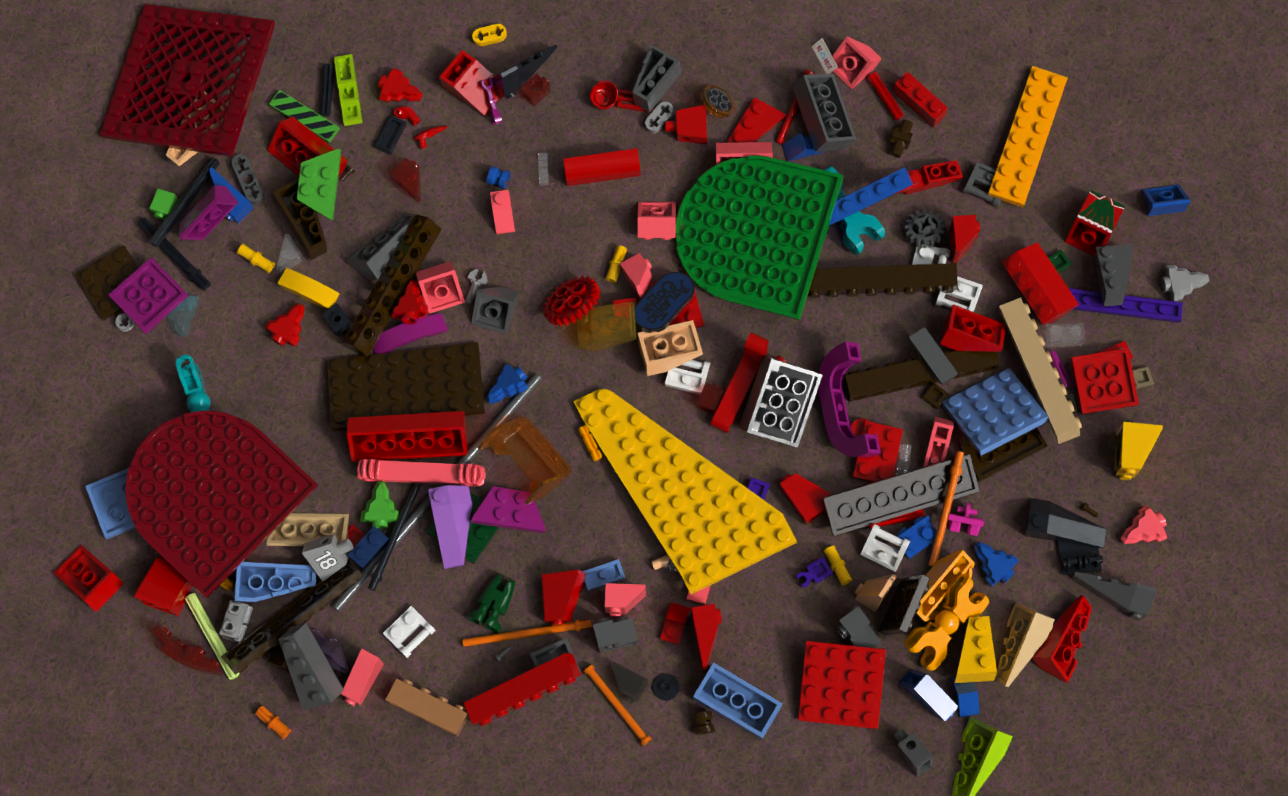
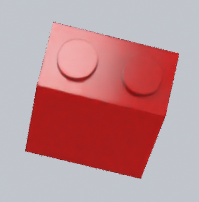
(962, 233)

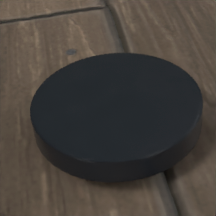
(666, 687)

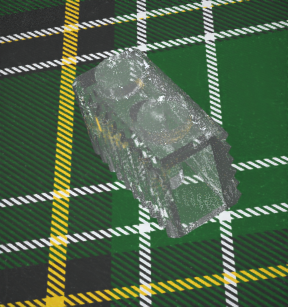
(1064, 335)

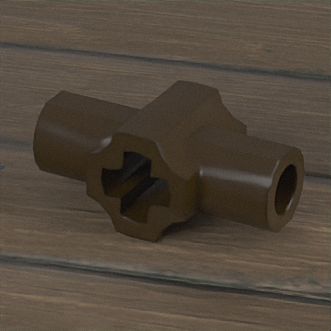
(901, 138)

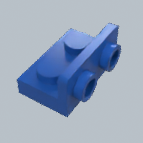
(920, 536)

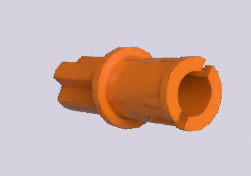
(273, 722)

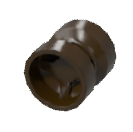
(703, 723)

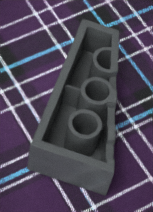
(309, 668)

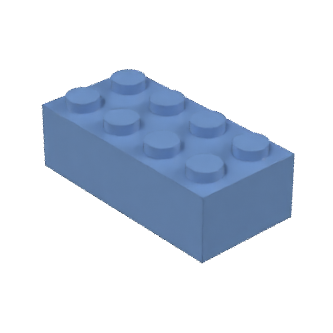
(737, 701)

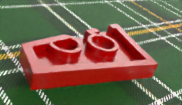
(756, 122)

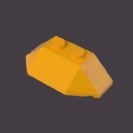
(940, 577)

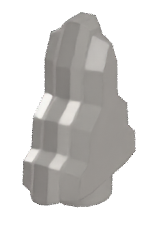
(1181, 282)

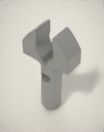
(473, 289)

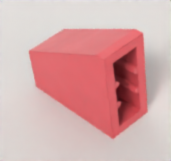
(361, 678)

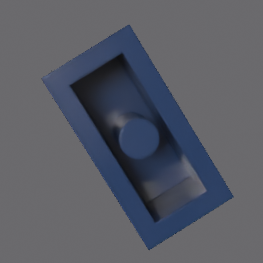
(368, 547)

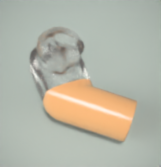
(664, 561)

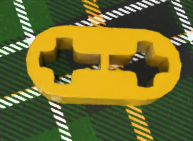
(489, 35)

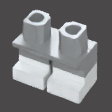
(235, 617)

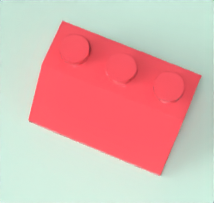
(727, 151)

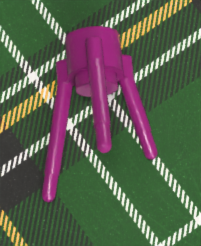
(1056, 362)

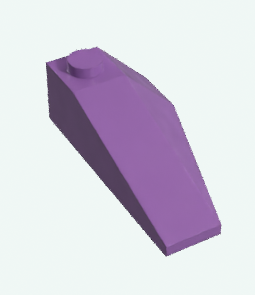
(452, 514)

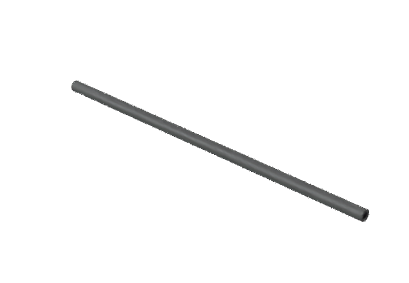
(426, 504)

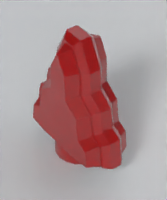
(397, 87)
(411, 305)
(287, 326)

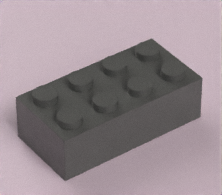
(824, 112)

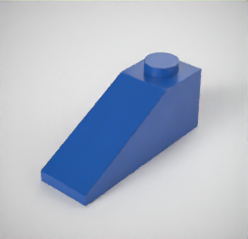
(243, 207)

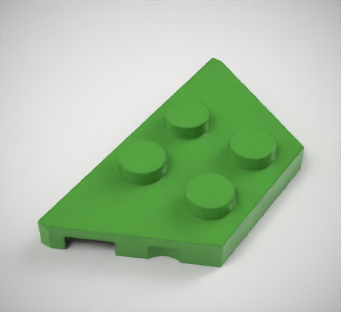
(319, 183)

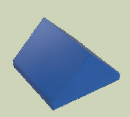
(1165, 200)

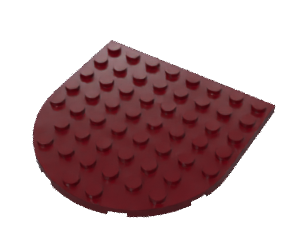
(211, 493)

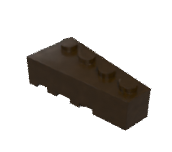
(301, 219)

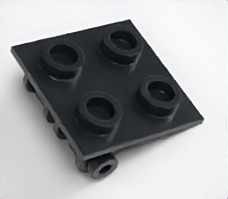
(1079, 558)

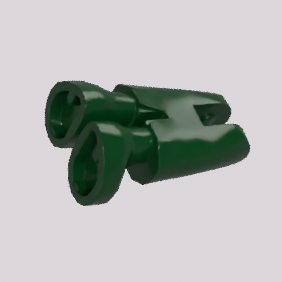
(494, 601)

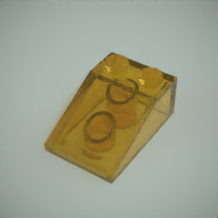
(606, 327)

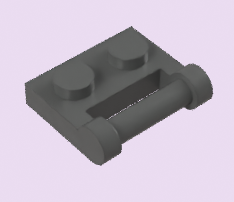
(983, 176)

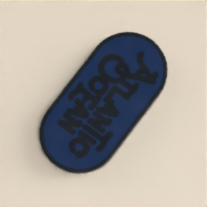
(664, 302)

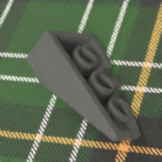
(374, 258)
(1130, 599)

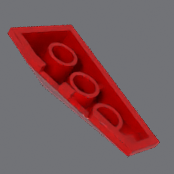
(1059, 648)

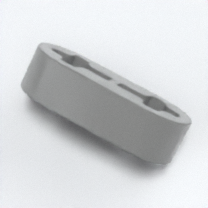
(656, 115)

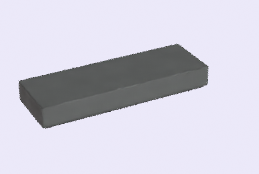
(933, 356)

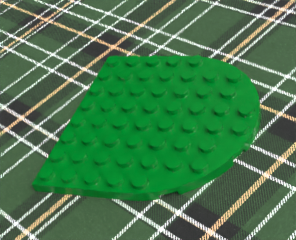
(757, 231)

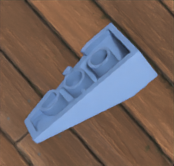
(269, 580)

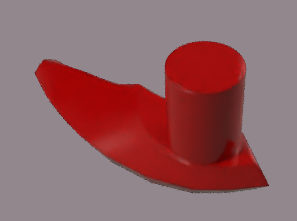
(421, 137)

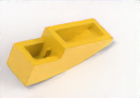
(308, 288)

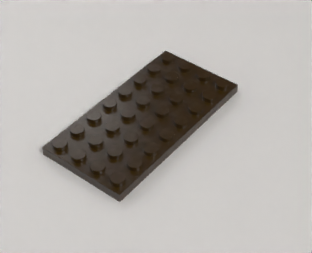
(406, 383)

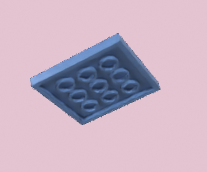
(995, 411)

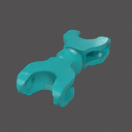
(858, 224)
(193, 384)

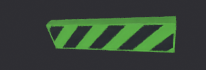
(316, 123)

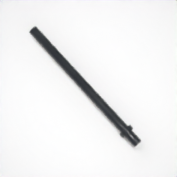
(377, 576)

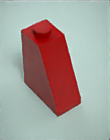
(803, 496)
(561, 595)

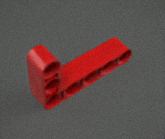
(741, 382)

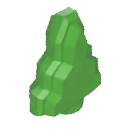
(380, 509)

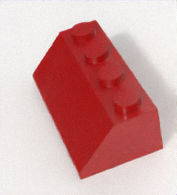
(296, 143)
(1040, 283)

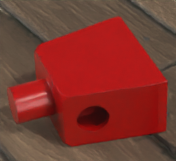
(689, 125)

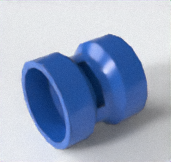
(498, 177)

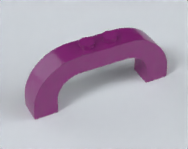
(834, 405)

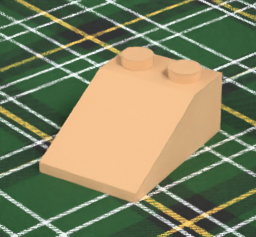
(669, 347)

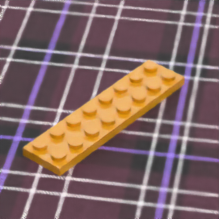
(1027, 136)

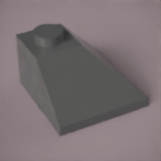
(495, 308)

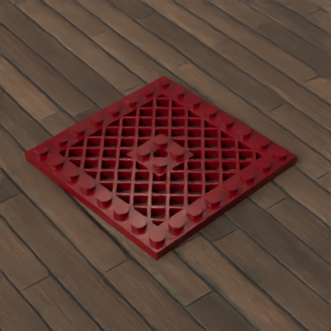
(224, 137)

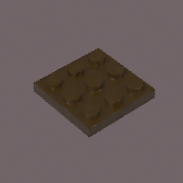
(104, 277)
(904, 605)

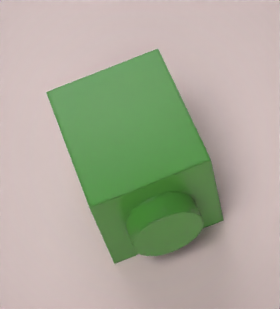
(163, 203)

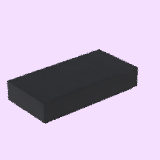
(390, 135)

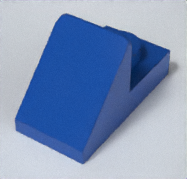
(799, 148)

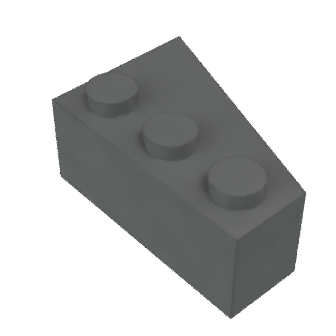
(656, 77)
(1112, 272)

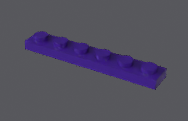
(1131, 307)

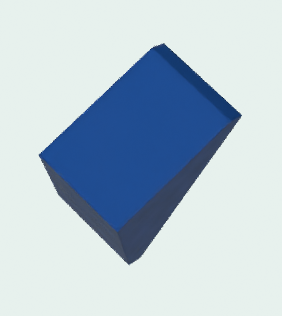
(966, 698)

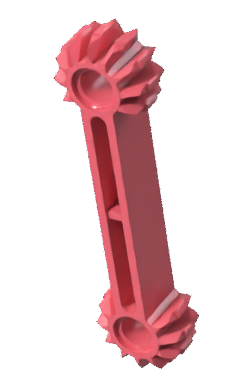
(420, 472)

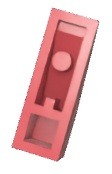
(938, 441)

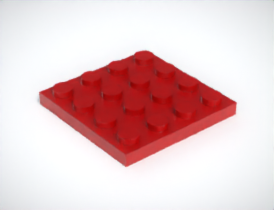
(842, 684)

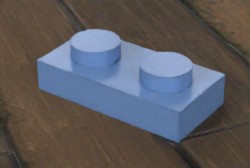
(603, 574)

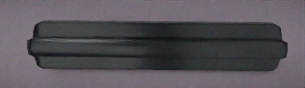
(326, 93)

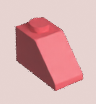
(502, 211)
(637, 273)

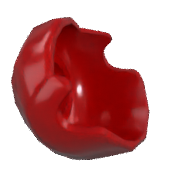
(602, 90)

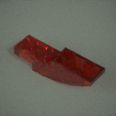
(191, 657)

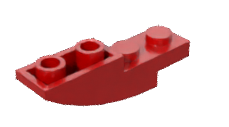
(933, 176)

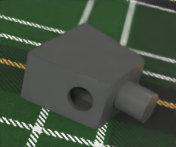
(919, 758)

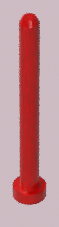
(790, 116)

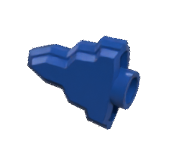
(507, 384)
(995, 564)

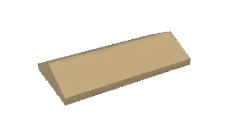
(305, 527)

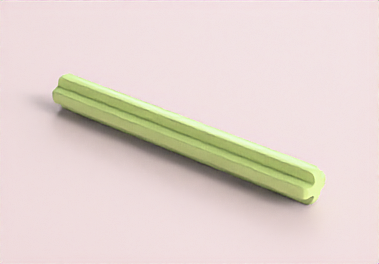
(209, 631)

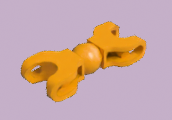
(936, 635)

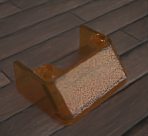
(531, 453)

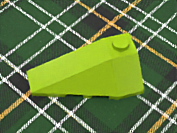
(982, 753)

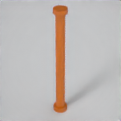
(617, 705)

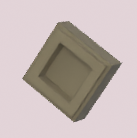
(1142, 377)

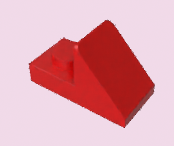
(675, 623)

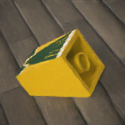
(1133, 446)

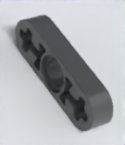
(257, 188)

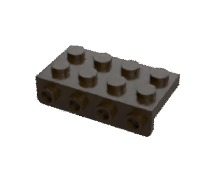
(1004, 455)

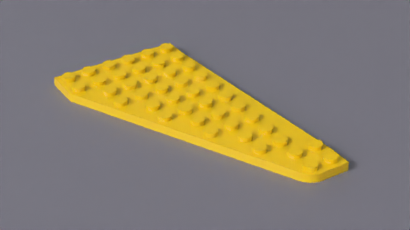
(693, 507)

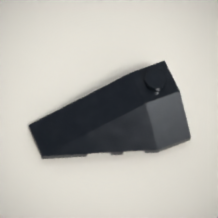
(515, 77)
(1056, 523)

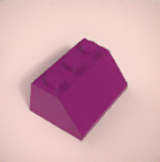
(207, 213)

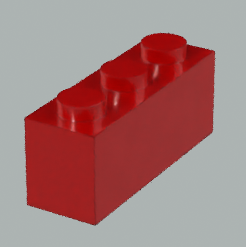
(920, 99)

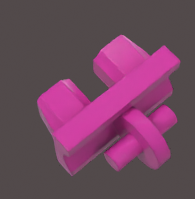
(973, 523)

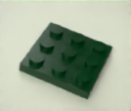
(478, 534)

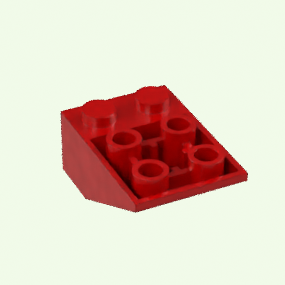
(463, 81)

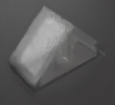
(289, 256)

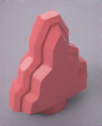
(1145, 527)

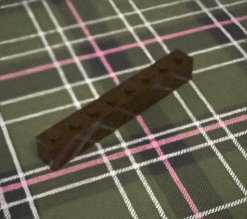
(884, 279)
(914, 373)

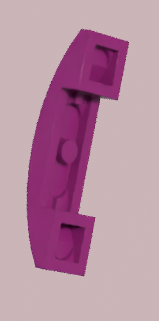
(408, 333)

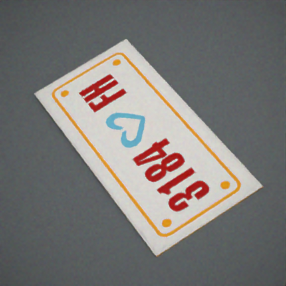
(824, 56)

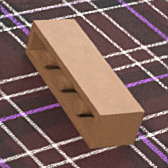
(426, 707)

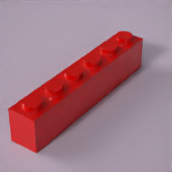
(522, 689)

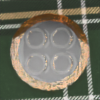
(717, 101)

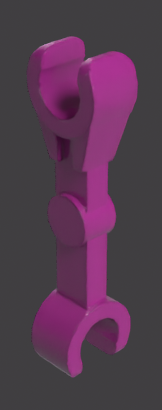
(495, 115)

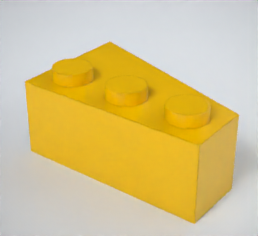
(977, 654)

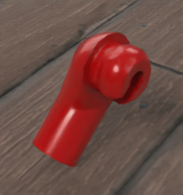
(407, 113)

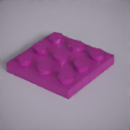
(148, 295)

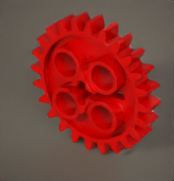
(571, 301)

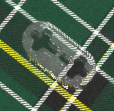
(543, 169)

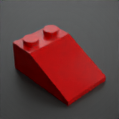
(971, 331)
(88, 578)
(705, 623)

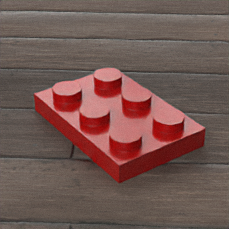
(881, 465)

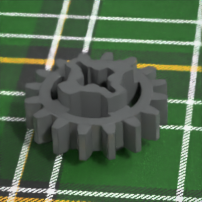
(925, 228)

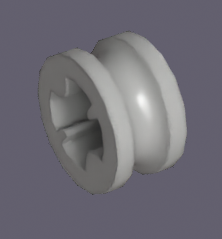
(124, 328)

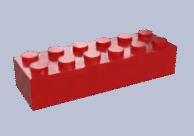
(407, 436)

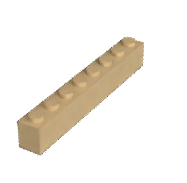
(1039, 370)

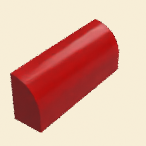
(602, 167)

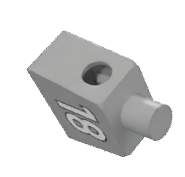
(327, 555)

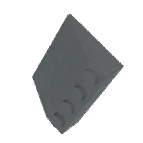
(780, 401)

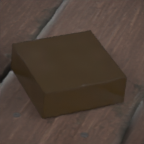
(935, 395)

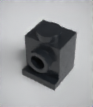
(333, 314)

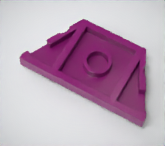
(508, 510)

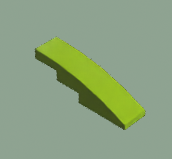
(348, 90)

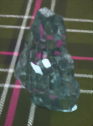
(184, 314)

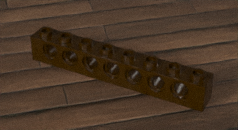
(391, 285)

